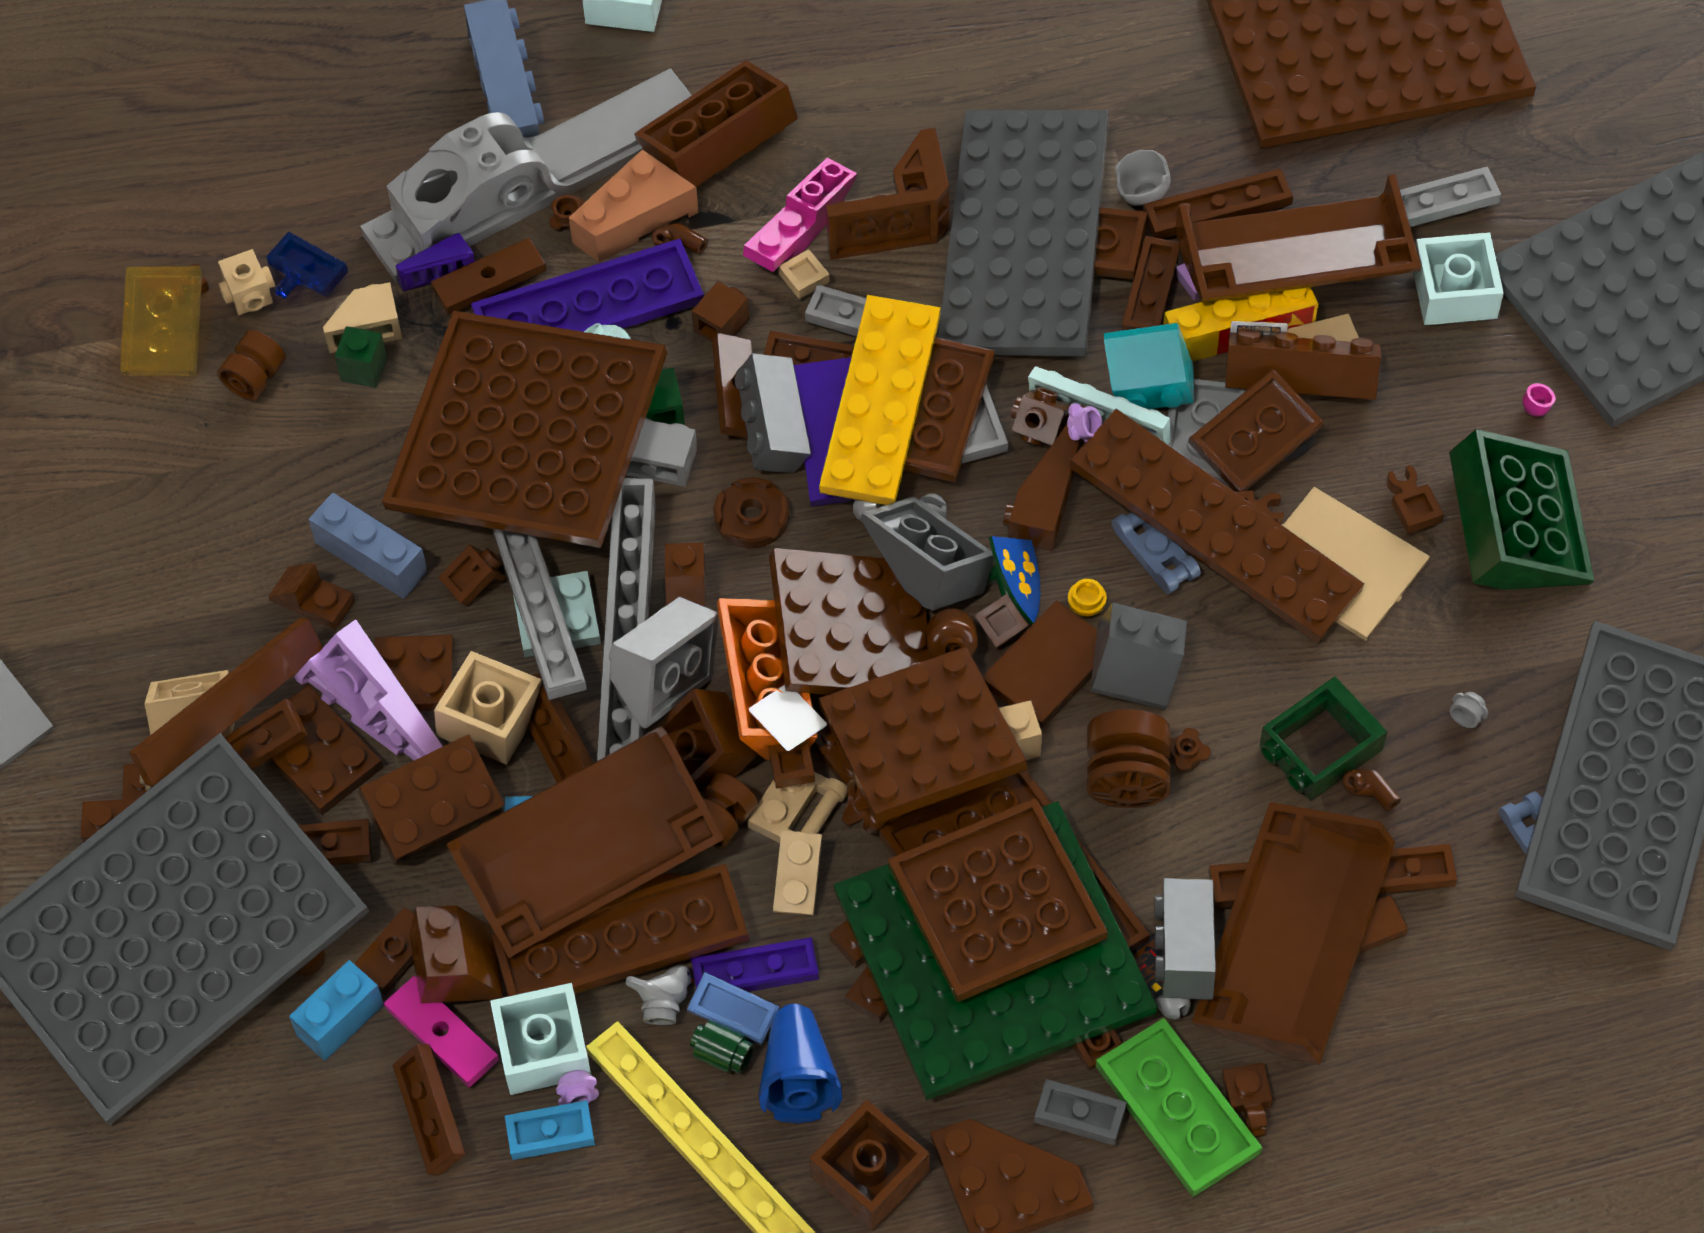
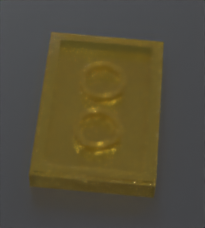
(161, 320)

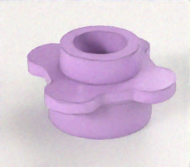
(1083, 422)
(576, 1087)

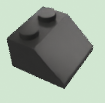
(1137, 655)

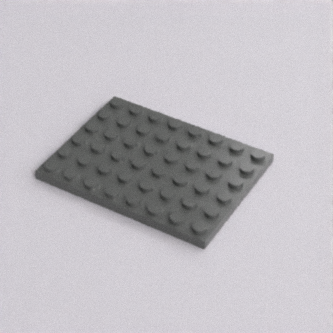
(1621, 292)
(168, 927)

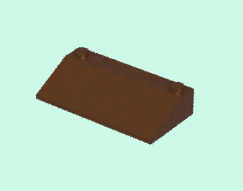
(1298, 246)
(585, 841)
(1296, 930)

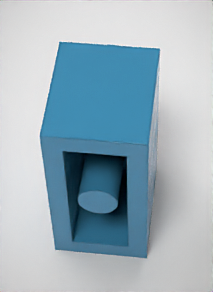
(336, 1010)

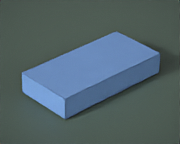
(733, 1008)

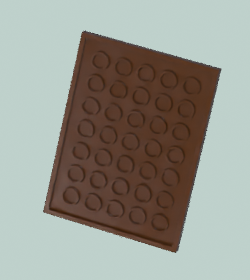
(1365, 62)

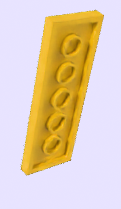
(880, 400)

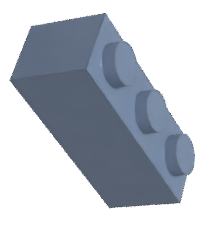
(368, 545)

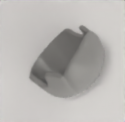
(1142, 177)

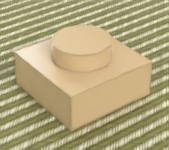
(803, 274)

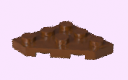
(1006, 1182)

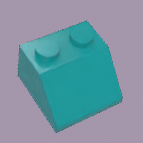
(1150, 366)

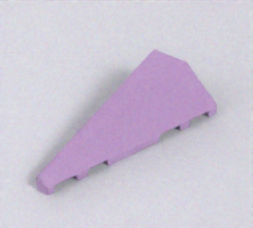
(362, 683)

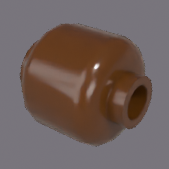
(951, 631)

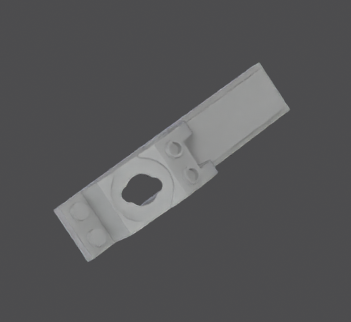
(483, 161)

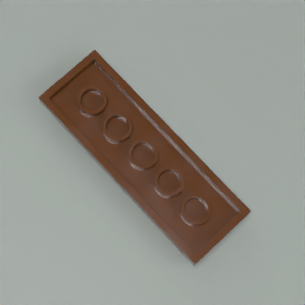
(632, 935)

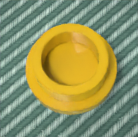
(1087, 597)

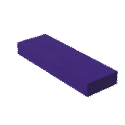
(761, 965)

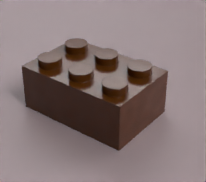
(431, 799)

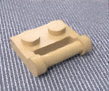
(783, 807)

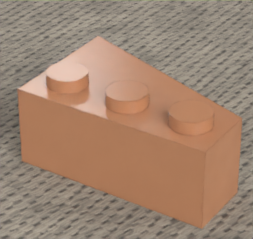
(630, 206)

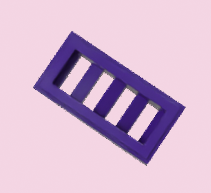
(434, 262)

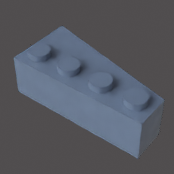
(500, 63)

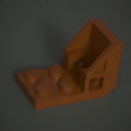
(897, 221)

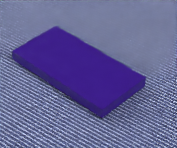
(820, 395)

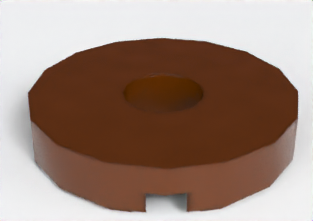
(755, 531)

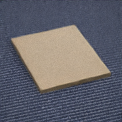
(1362, 549)

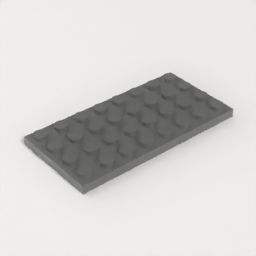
(1025, 231)
(1623, 791)

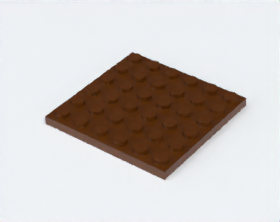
(526, 428)

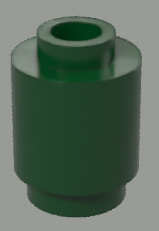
(721, 1047)

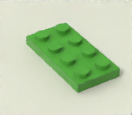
(1178, 1107)

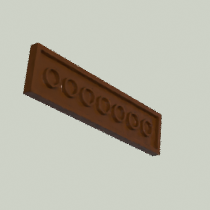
(1217, 525)

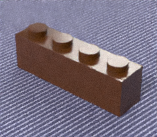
(1306, 364)

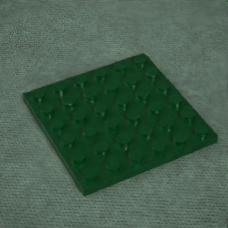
(1009, 1023)

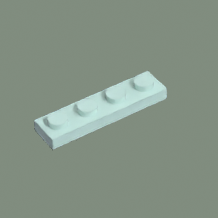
(1087, 395)

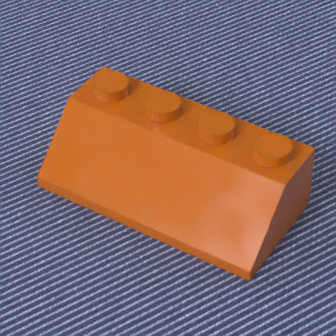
(753, 664)

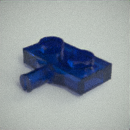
(305, 266)

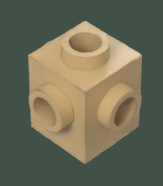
(245, 282)

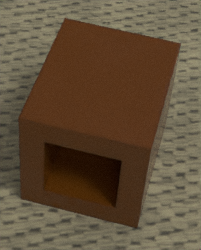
(720, 311)

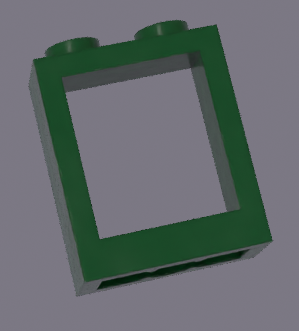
(1351, 717)

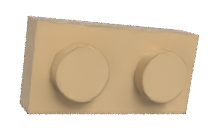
(797, 873)

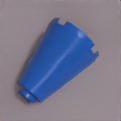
(797, 1069)

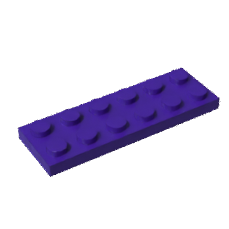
(607, 293)

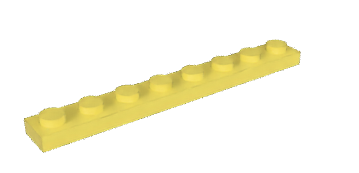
(693, 1134)

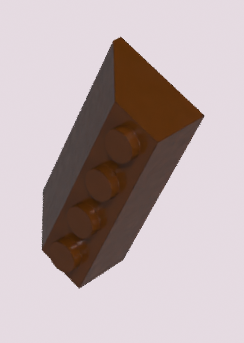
(719, 123)

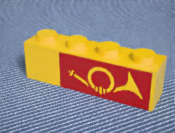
(1208, 324)

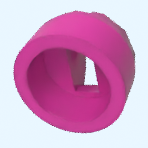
(1538, 400)

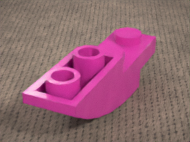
(801, 217)

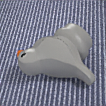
(662, 994)

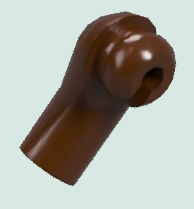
(689, 238)
(1371, 784)

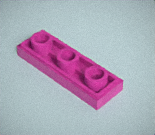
(458, 1050)

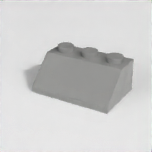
(664, 659)

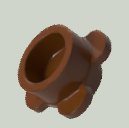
(561, 206)
(1188, 760)

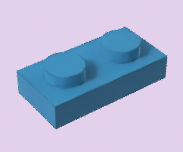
(549, 1130)

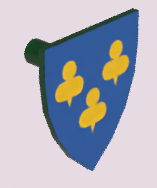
(1017, 573)

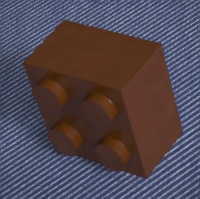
(869, 1164)

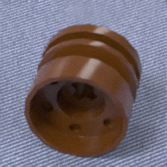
(1128, 758)

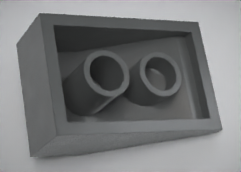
(929, 553)

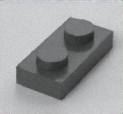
(1080, 1112)

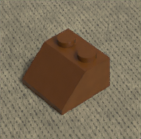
(707, 736)
(453, 956)

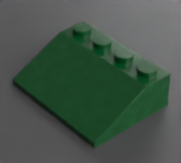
(1519, 513)

